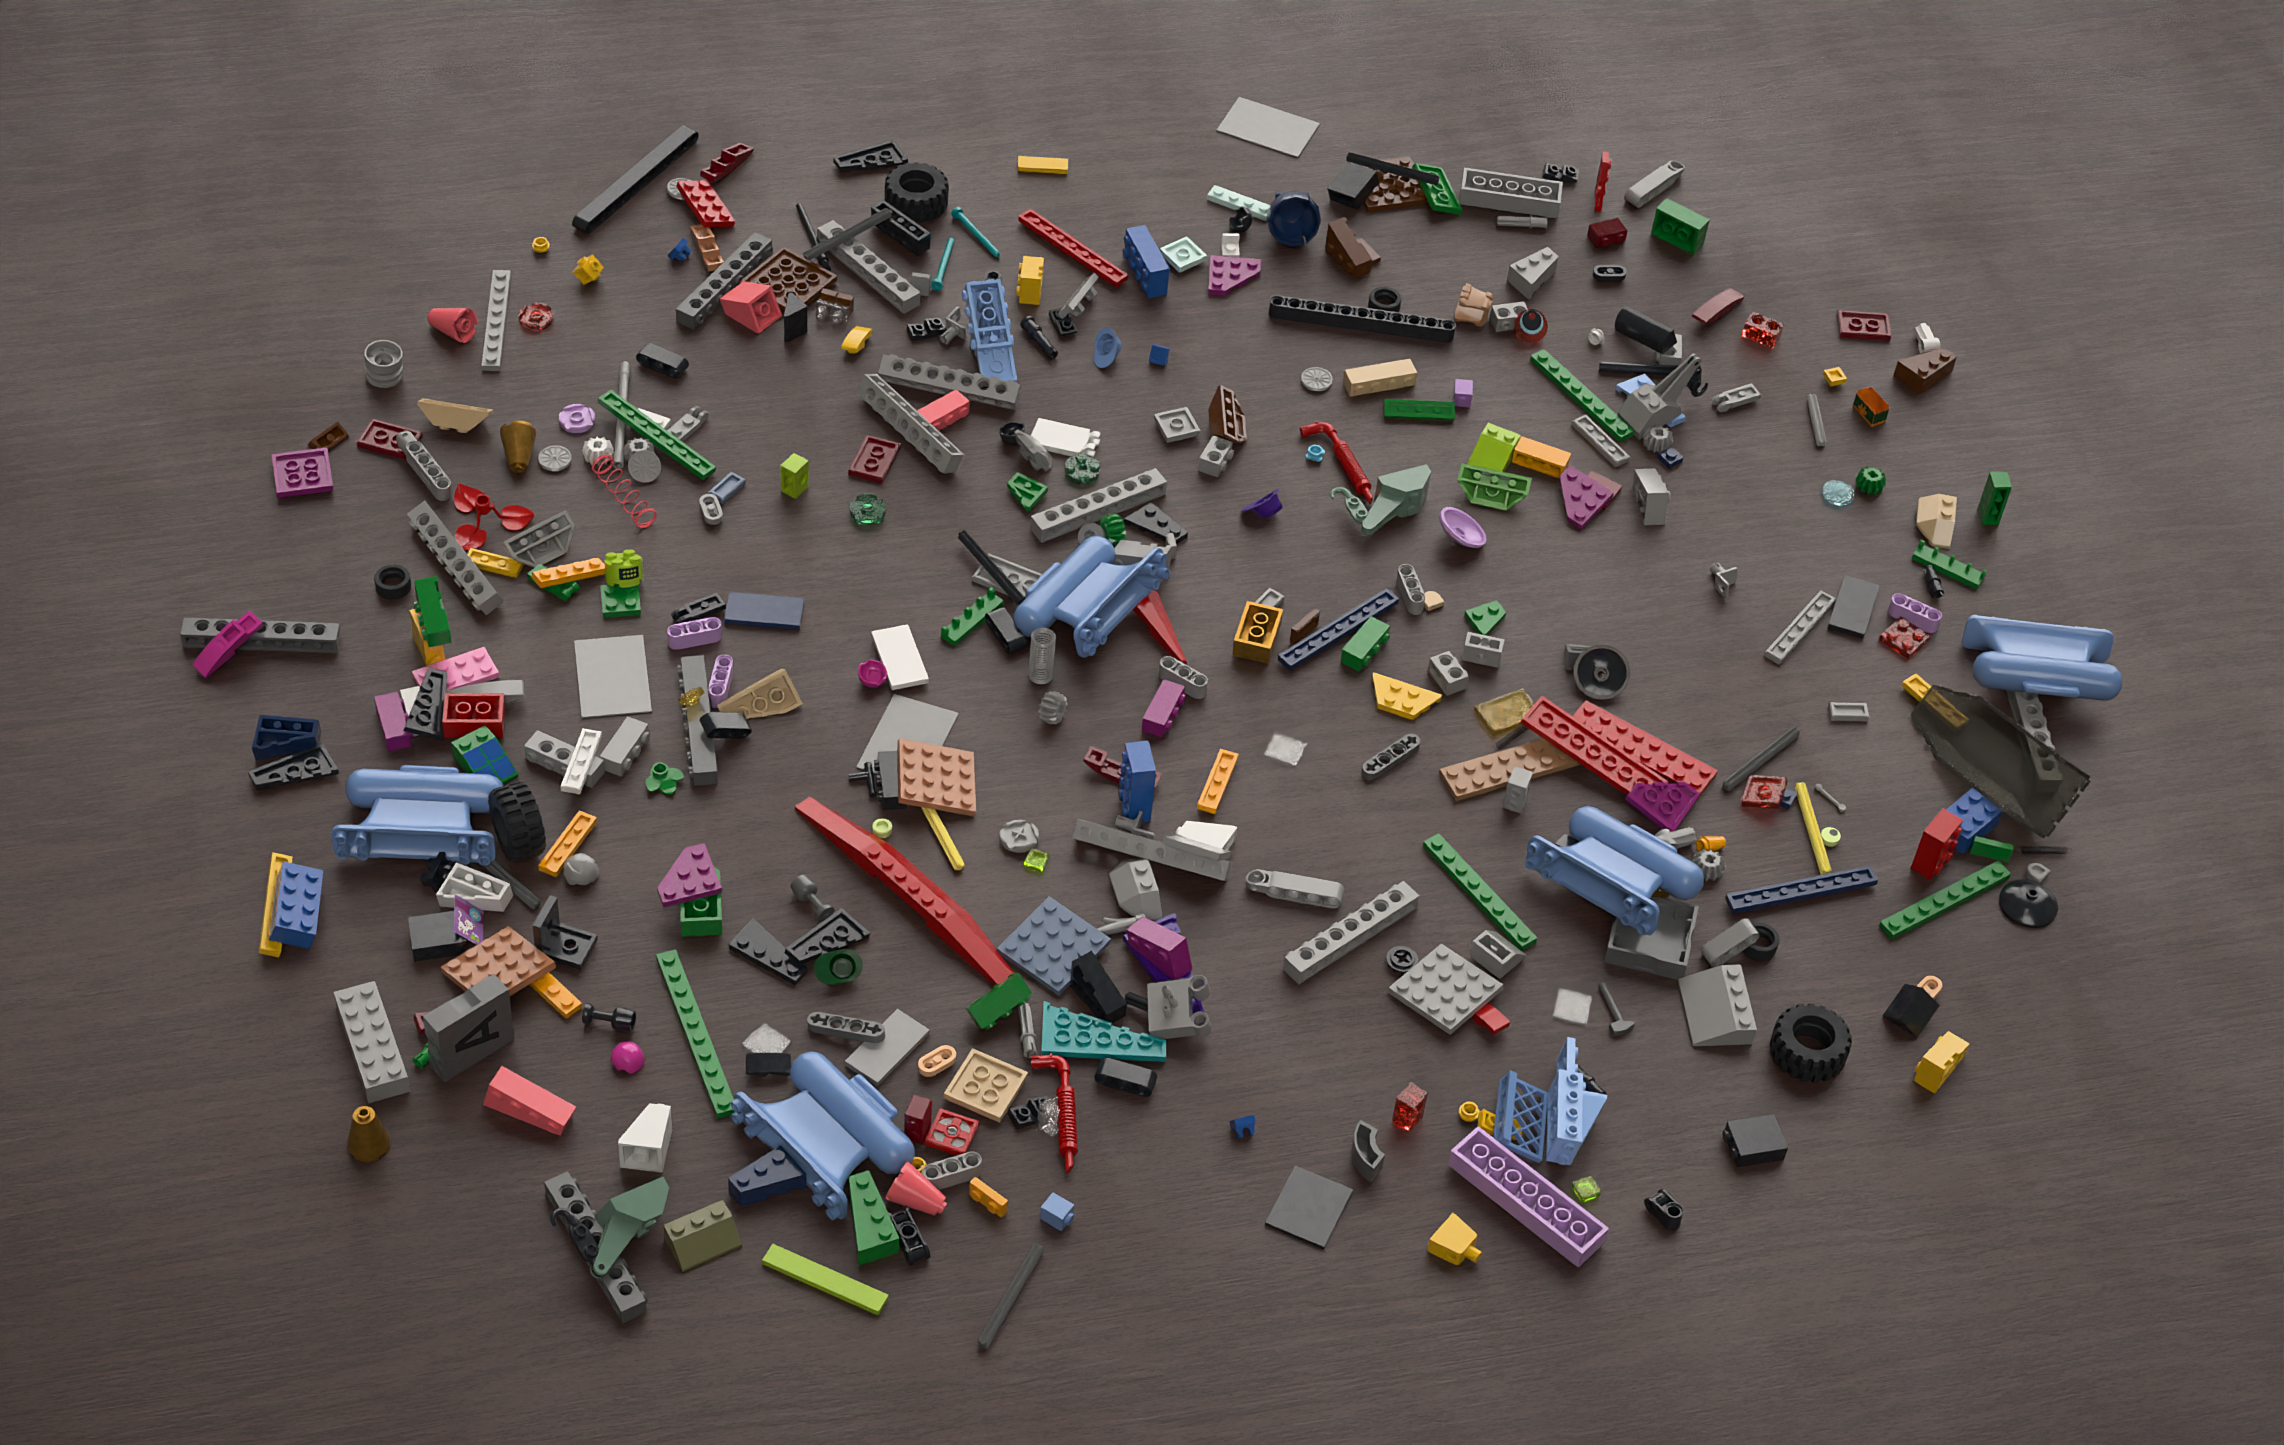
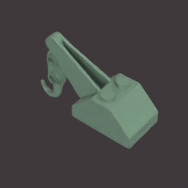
(1395, 495)

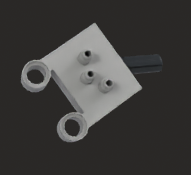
(1171, 1007)

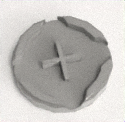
(1019, 836)

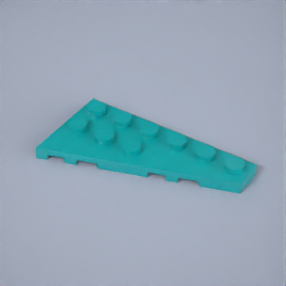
(1091, 1037)

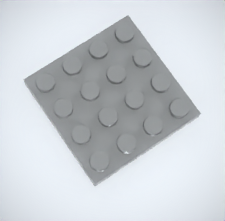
(1445, 988)

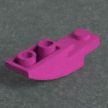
(222, 646)

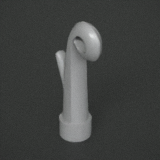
(1118, 925)

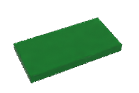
(1440, 196)

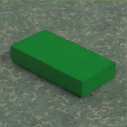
(1991, 849)

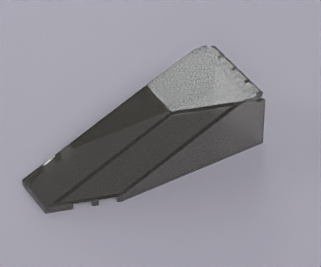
(1999, 758)

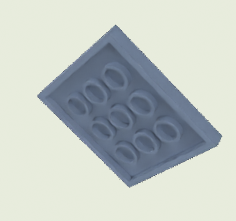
(1050, 942)

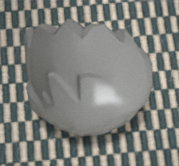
(580, 869)

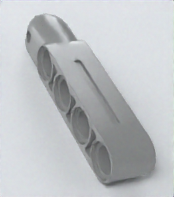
(1654, 183)
(425, 466)
(1296, 888)

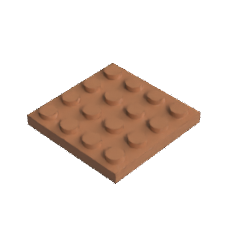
(936, 777)
(503, 954)

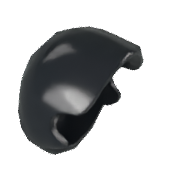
(1242, 220)
(1007, 432)

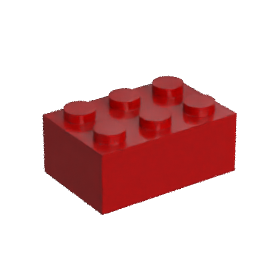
(470, 711)
(1937, 844)

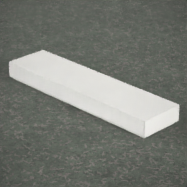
(581, 761)

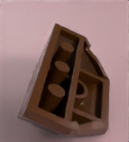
(1226, 416)

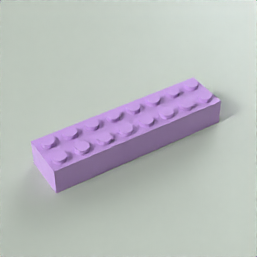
(1528, 1196)

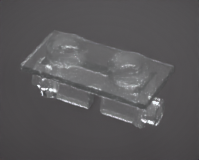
(1048, 1116)

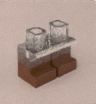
(834, 306)

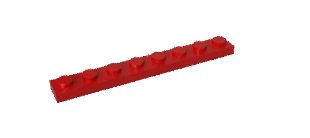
(1073, 247)

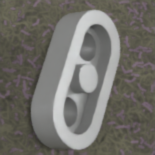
(711, 509)

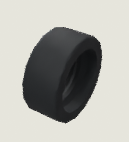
(1385, 293)
(392, 571)
(1766, 953)

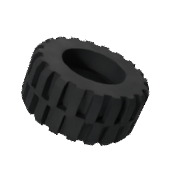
(917, 178)
(517, 821)
(1805, 1062)

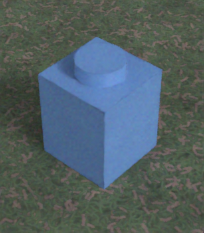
(1057, 1212)

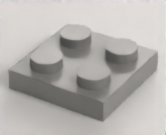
(1176, 424)

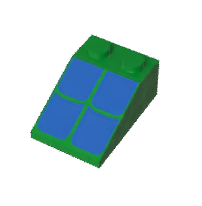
(482, 754)

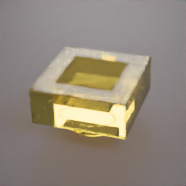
(692, 696)

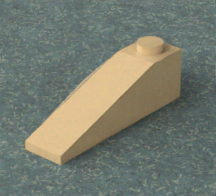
(766, 697)

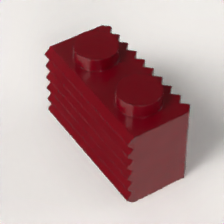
(1607, 232)
(918, 1119)

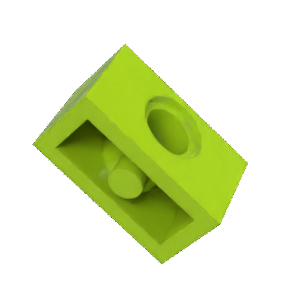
(794, 475)

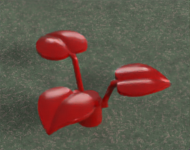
(470, 498)

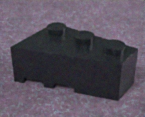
(1096, 988)

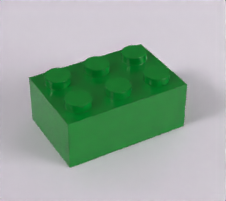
(1680, 226)
(702, 916)

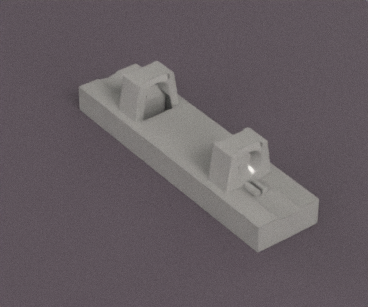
(1084, 290)

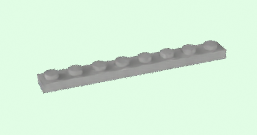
(496, 320)

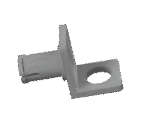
(953, 327)
(1723, 578)
(1133, 825)

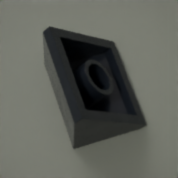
(794, 318)
(1911, 1009)

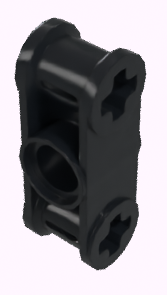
(912, 1246)

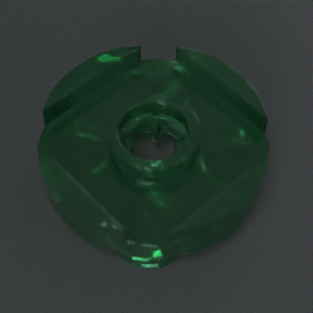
(1084, 461)
(862, 516)

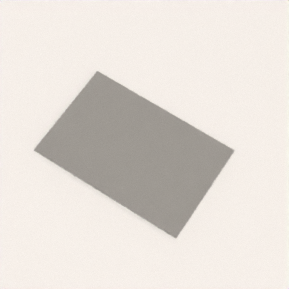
(1268, 127)
(612, 676)
(909, 721)

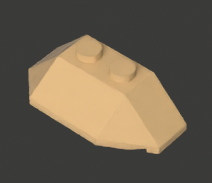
(453, 415)
(1937, 519)

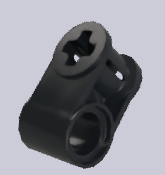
(1665, 1209)

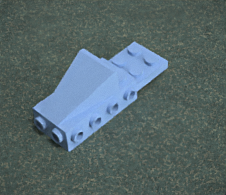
(990, 328)
(1569, 1108)

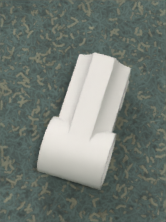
(1926, 339)

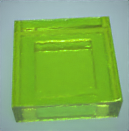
(1036, 860)
(1586, 1188)

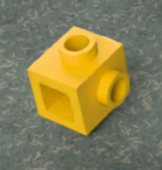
(588, 269)

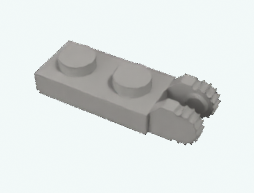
(1736, 397)
(688, 423)

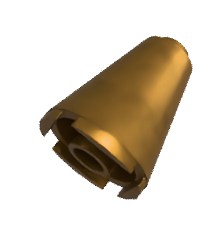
(518, 444)
(367, 1136)

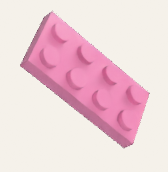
(463, 669)

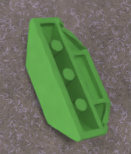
(1493, 487)

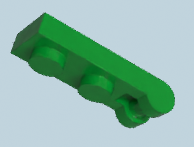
(562, 590)

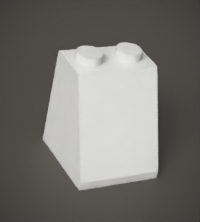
(647, 1140)

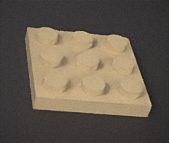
(985, 1085)

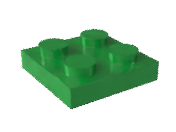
(620, 601)

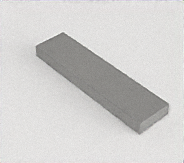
(1600, 441)

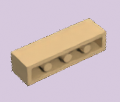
(1380, 377)

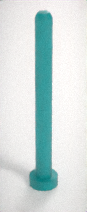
(957, 213)
(937, 283)

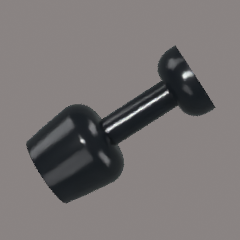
(621, 1019)

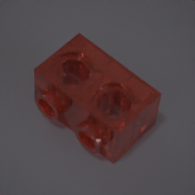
(1762, 329)
(1409, 1107)

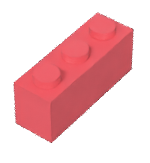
(946, 410)

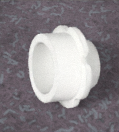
(1596, 336)

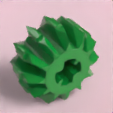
(1870, 480)
(1113, 528)

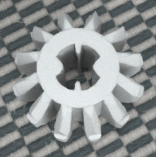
(597, 447)

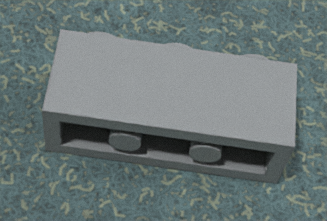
(625, 746)

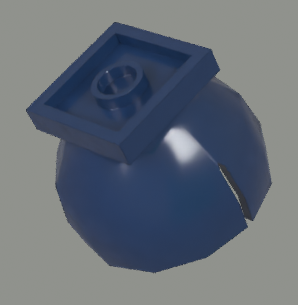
(1293, 216)

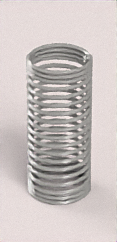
(1050, 656)

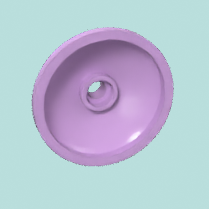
(1462, 528)

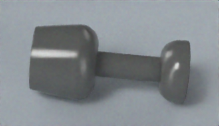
(805, 891)

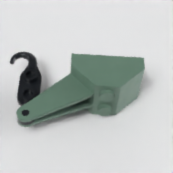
(621, 1220)

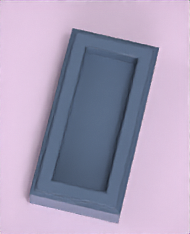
(727, 487)

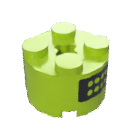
(623, 569)

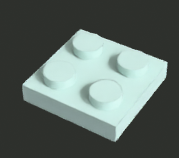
(1183, 254)

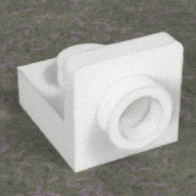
(1230, 245)

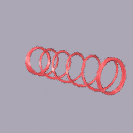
(640, 512)

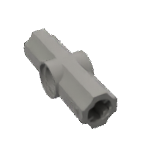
(1678, 838)

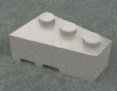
(1532, 271)
(1652, 494)
(1133, 552)

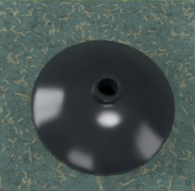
(1603, 660)
(2028, 903)

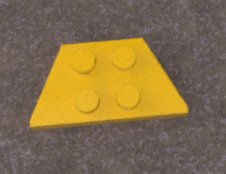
(1402, 697)

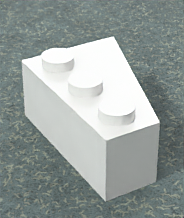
(476, 888)

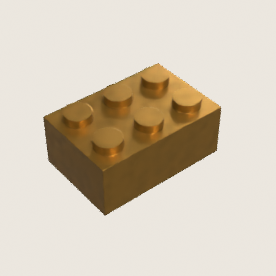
(1257, 632)

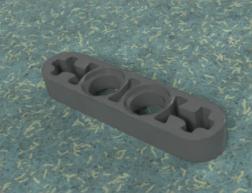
(1388, 754)
(818, 1020)

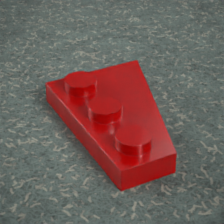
(1602, 178)

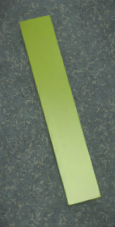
(825, 1279)

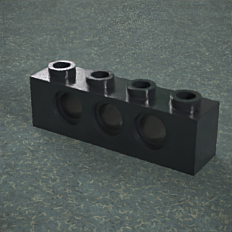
(903, 229)

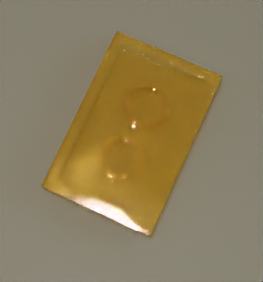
(1504, 711)

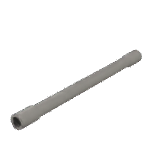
(618, 455)

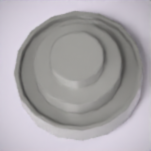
(1089, 530)

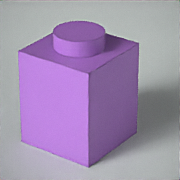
(1462, 392)

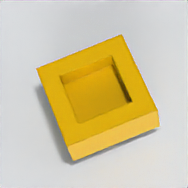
(1834, 376)

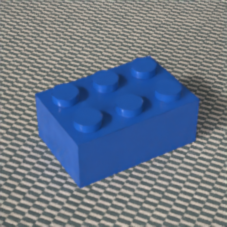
(1978, 817)

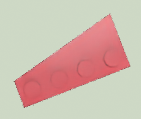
(528, 1102)

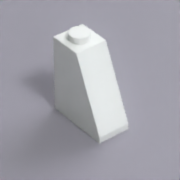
(1208, 833)

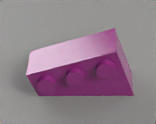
(1161, 947)

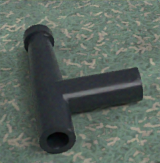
(867, 775)

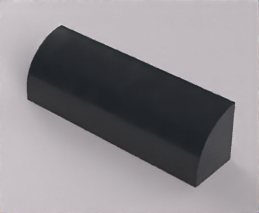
(1645, 330)

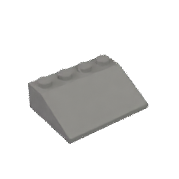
(1718, 1007)

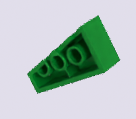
(871, 1222)

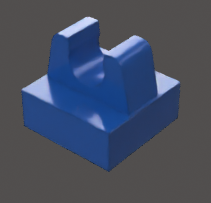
(679, 251)
(1159, 354)
(1241, 1123)

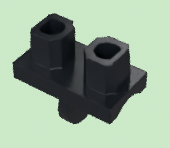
(439, 870)

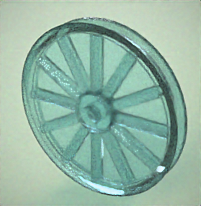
(1838, 492)

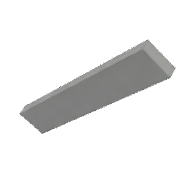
(1800, 627)

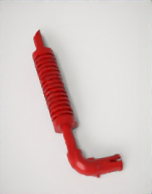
(1344, 456)
(1066, 1102)

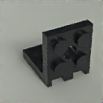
(553, 936)

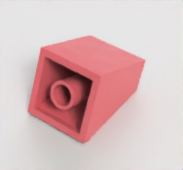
(752, 305)

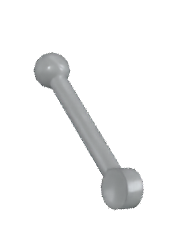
(1841, 807)

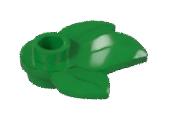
(663, 778)

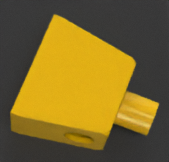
(1454, 1241)

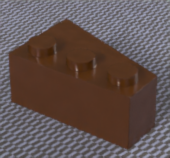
(1346, 250)
(1925, 369)

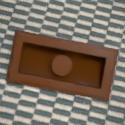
(329, 437)

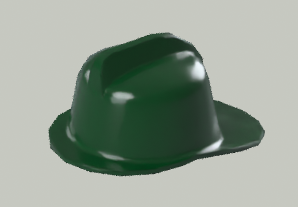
(838, 967)

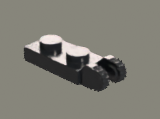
(699, 608)

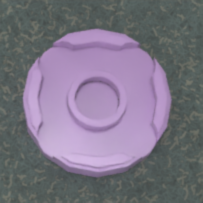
(576, 418)

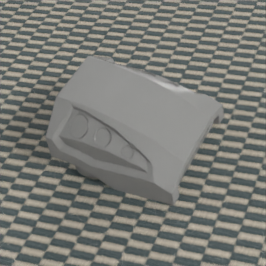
(1034, 451)

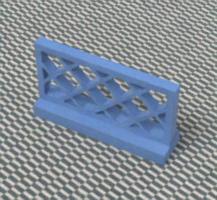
(1507, 1112)

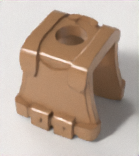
(1473, 305)

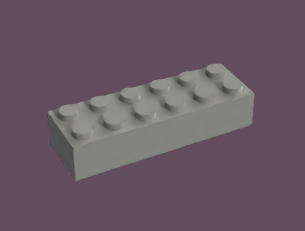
(1510, 193)
(371, 1042)

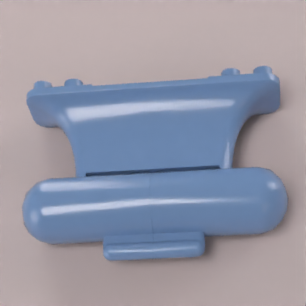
(1089, 592)
(2042, 658)
(417, 815)
(1616, 867)
(828, 1128)

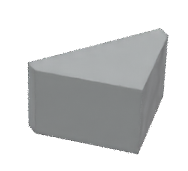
(922, 283)

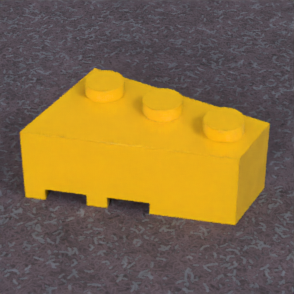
(1030, 280)
(1940, 1061)

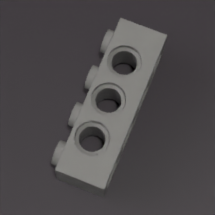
(556, 756)

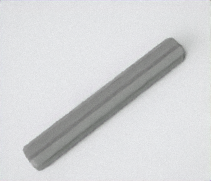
(1816, 420)

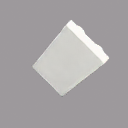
(900, 657)

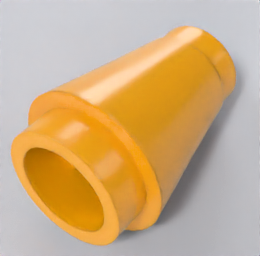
(1710, 842)

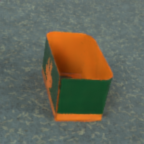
(1877, 406)

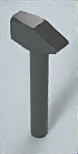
(1620, 1026)

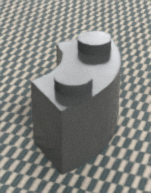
(1365, 1152)

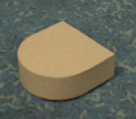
(1432, 600)

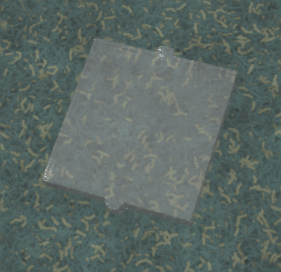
(1285, 750)
(1572, 1007)
(766, 1040)

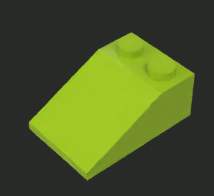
(1494, 448)

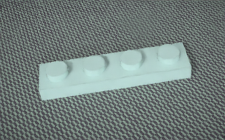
(1235, 201)

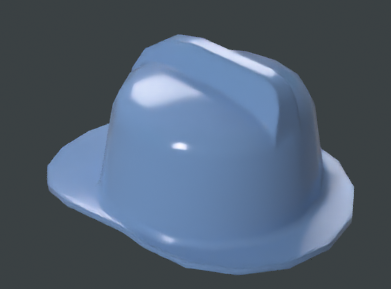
(1106, 347)

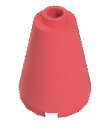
(454, 322)
(916, 1192)

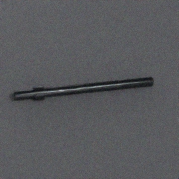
(823, 258)

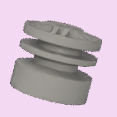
(383, 363)

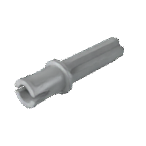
(1522, 221)
(1028, 1037)

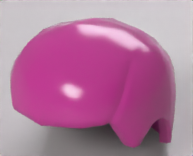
(872, 673)
(627, 1057)

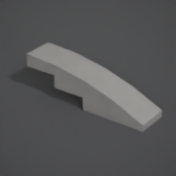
(511, 688)

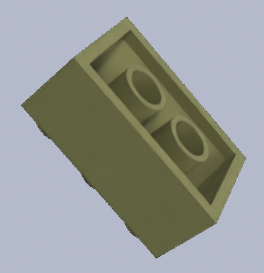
(702, 1235)

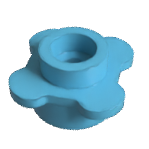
(1315, 453)

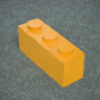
(1541, 457)

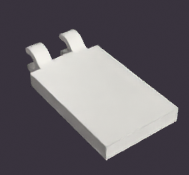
(1065, 438)

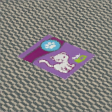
(468, 920)

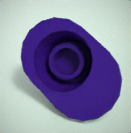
(1266, 506)

